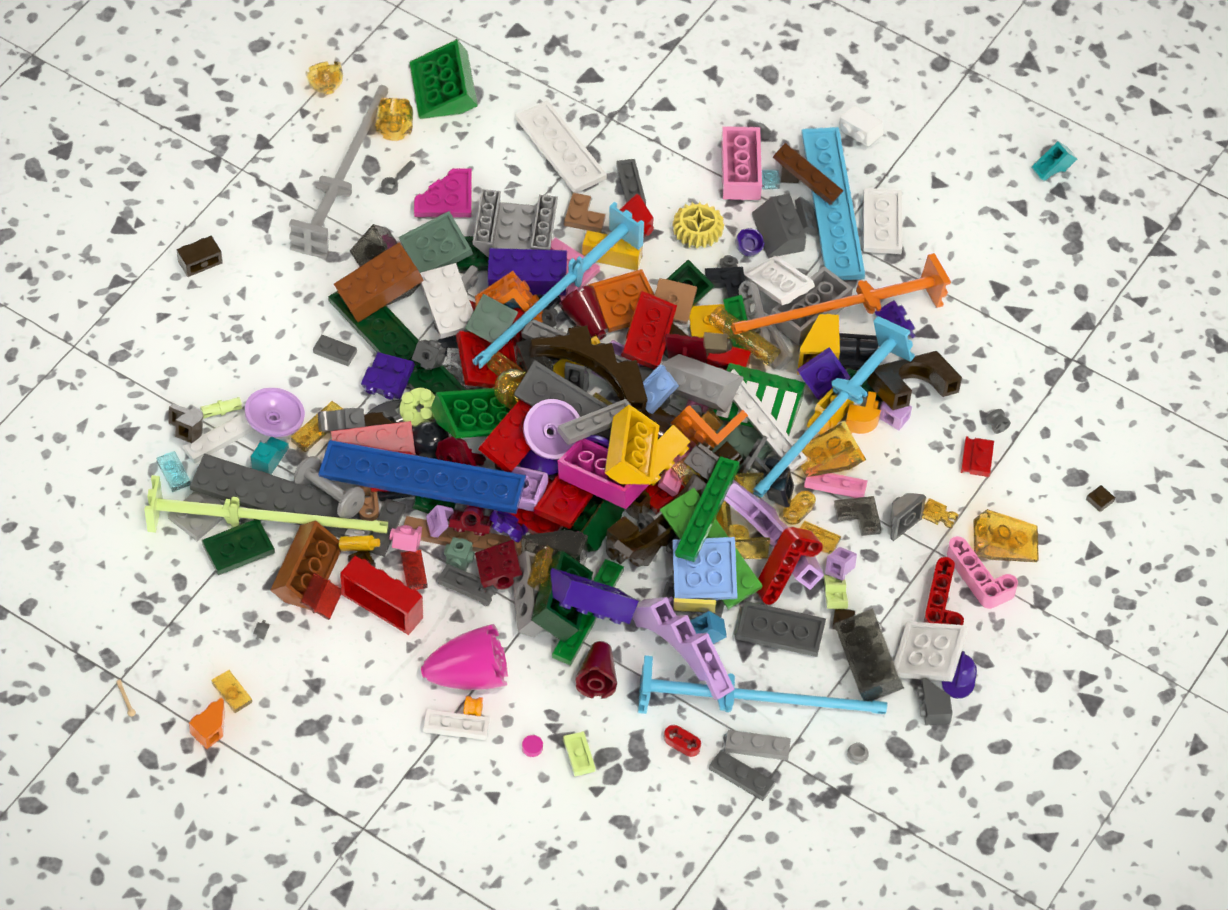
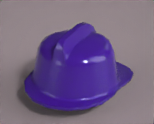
(963, 679)

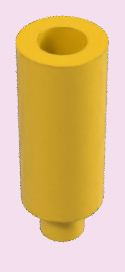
(358, 543)

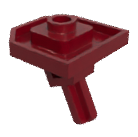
(458, 451)

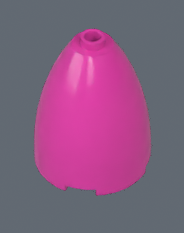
(469, 661)

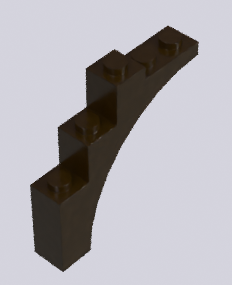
(600, 358)
(647, 542)

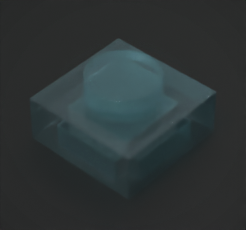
(770, 179)

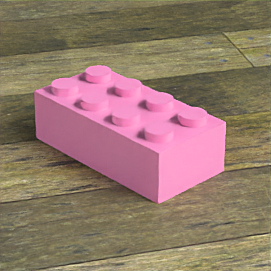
(741, 163)

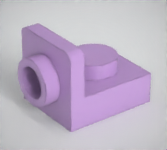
(438, 521)

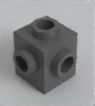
(429, 354)

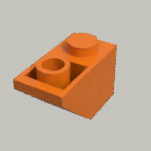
(209, 725)

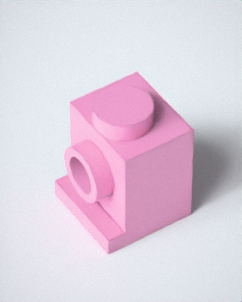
(406, 538)

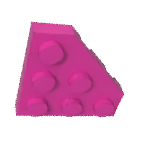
(448, 194)

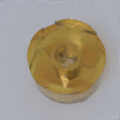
(394, 118)

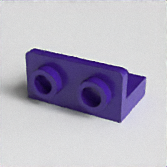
(896, 314)

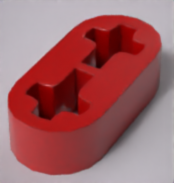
(682, 740)

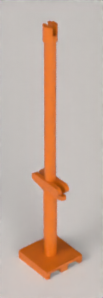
(932, 279)

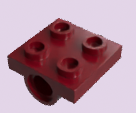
(463, 521)
(499, 565)

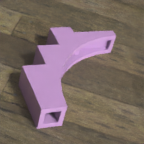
(767, 522)

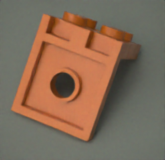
(511, 287)
(697, 430)

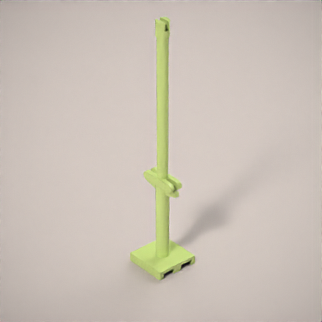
(232, 513)

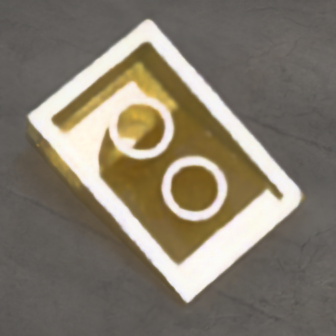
(832, 452)
(1005, 538)

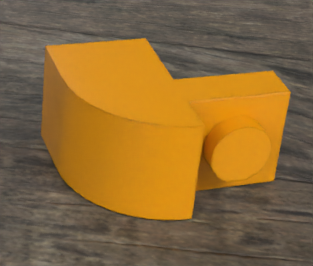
(864, 419)

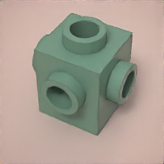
(459, 553)

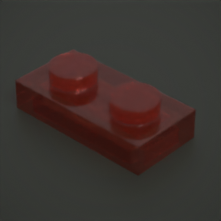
(414, 570)

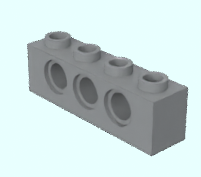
(525, 597)

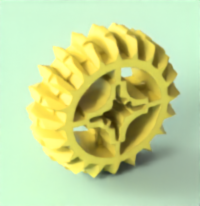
(686, 225)

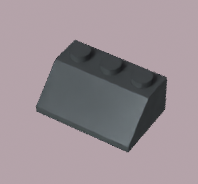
(780, 226)

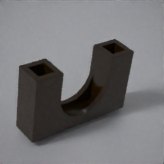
(930, 367)

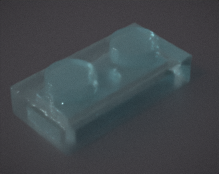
(173, 471)

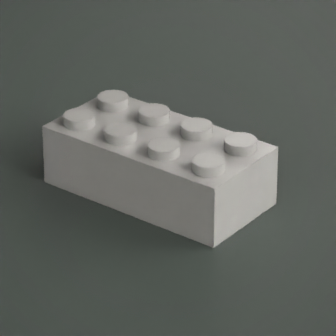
(827, 288)

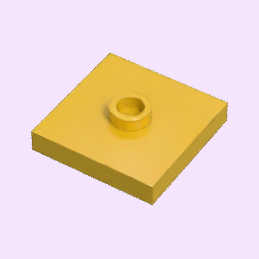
(699, 320)

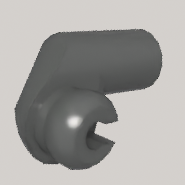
(764, 130)

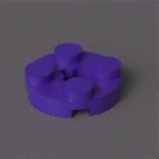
(508, 523)

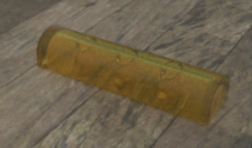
(748, 340)

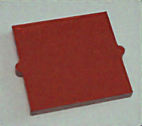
(321, 596)

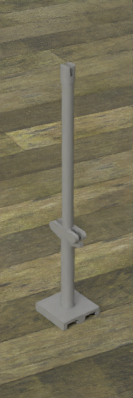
(312, 237)

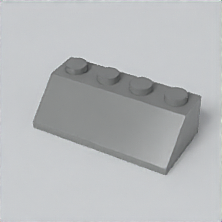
(703, 382)

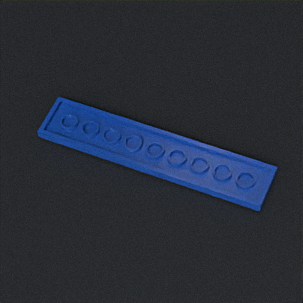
(422, 476)

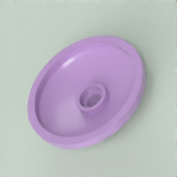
(274, 412)
(544, 416)

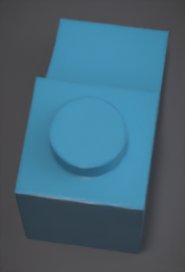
(710, 624)

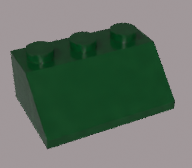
(595, 521)

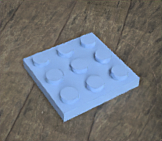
(710, 575)

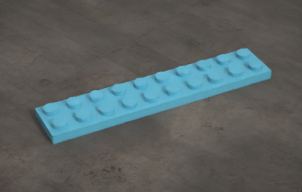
(836, 222)

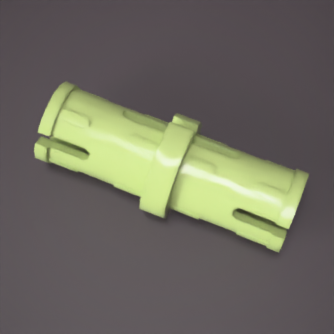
(221, 407)

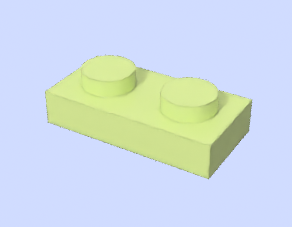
(579, 753)

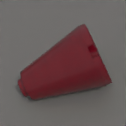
(585, 310)
(597, 672)

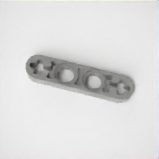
(748, 301)

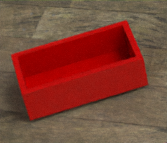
(382, 595)

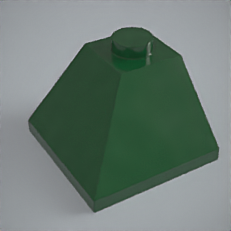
(691, 275)

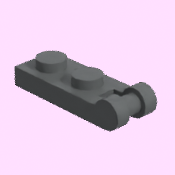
(466, 584)

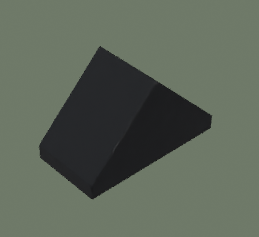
(782, 489)

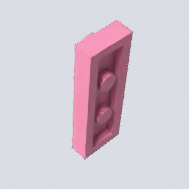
(837, 484)

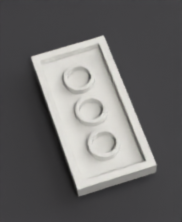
(882, 221)
(779, 280)
(447, 299)

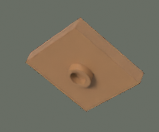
(678, 294)

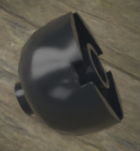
(426, 438)

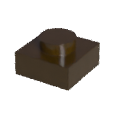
(1100, 498)
(842, 614)

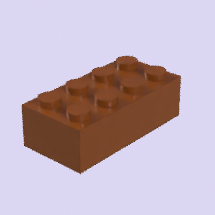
(378, 282)

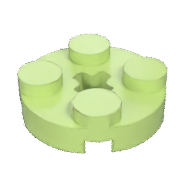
(411, 400)

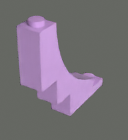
(695, 648)

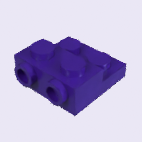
(821, 371)
(387, 376)

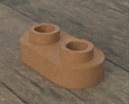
(370, 505)

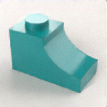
(1055, 160)
(268, 455)

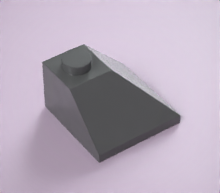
(906, 513)

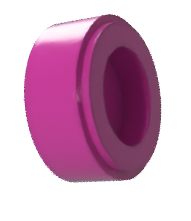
(532, 746)

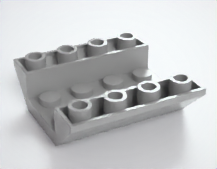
(514, 224)

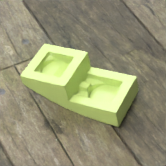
(835, 593)

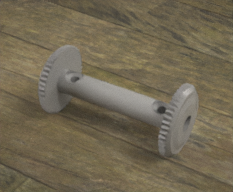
(349, 502)

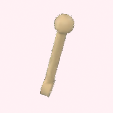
(131, 712)

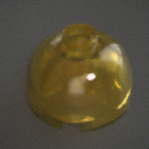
(325, 77)
(506, 386)

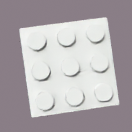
(930, 650)

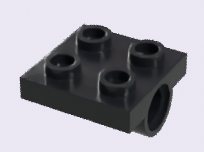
(856, 349)

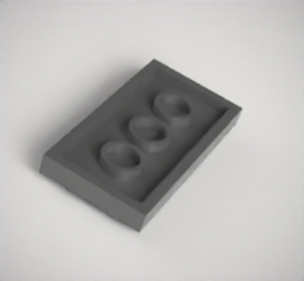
(781, 628)

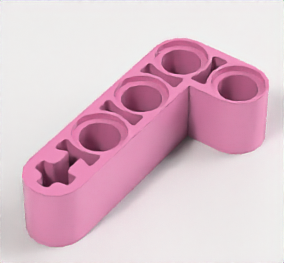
(963, 554)

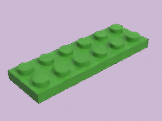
(678, 516)

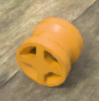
(473, 706)

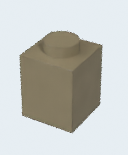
(715, 343)

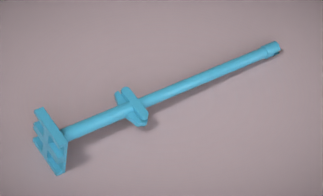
(621, 226)
(890, 339)
(726, 702)

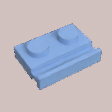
(658, 388)

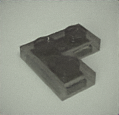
(862, 509)

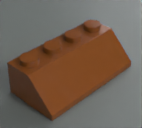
(310, 553)

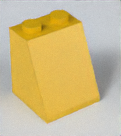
(821, 336)

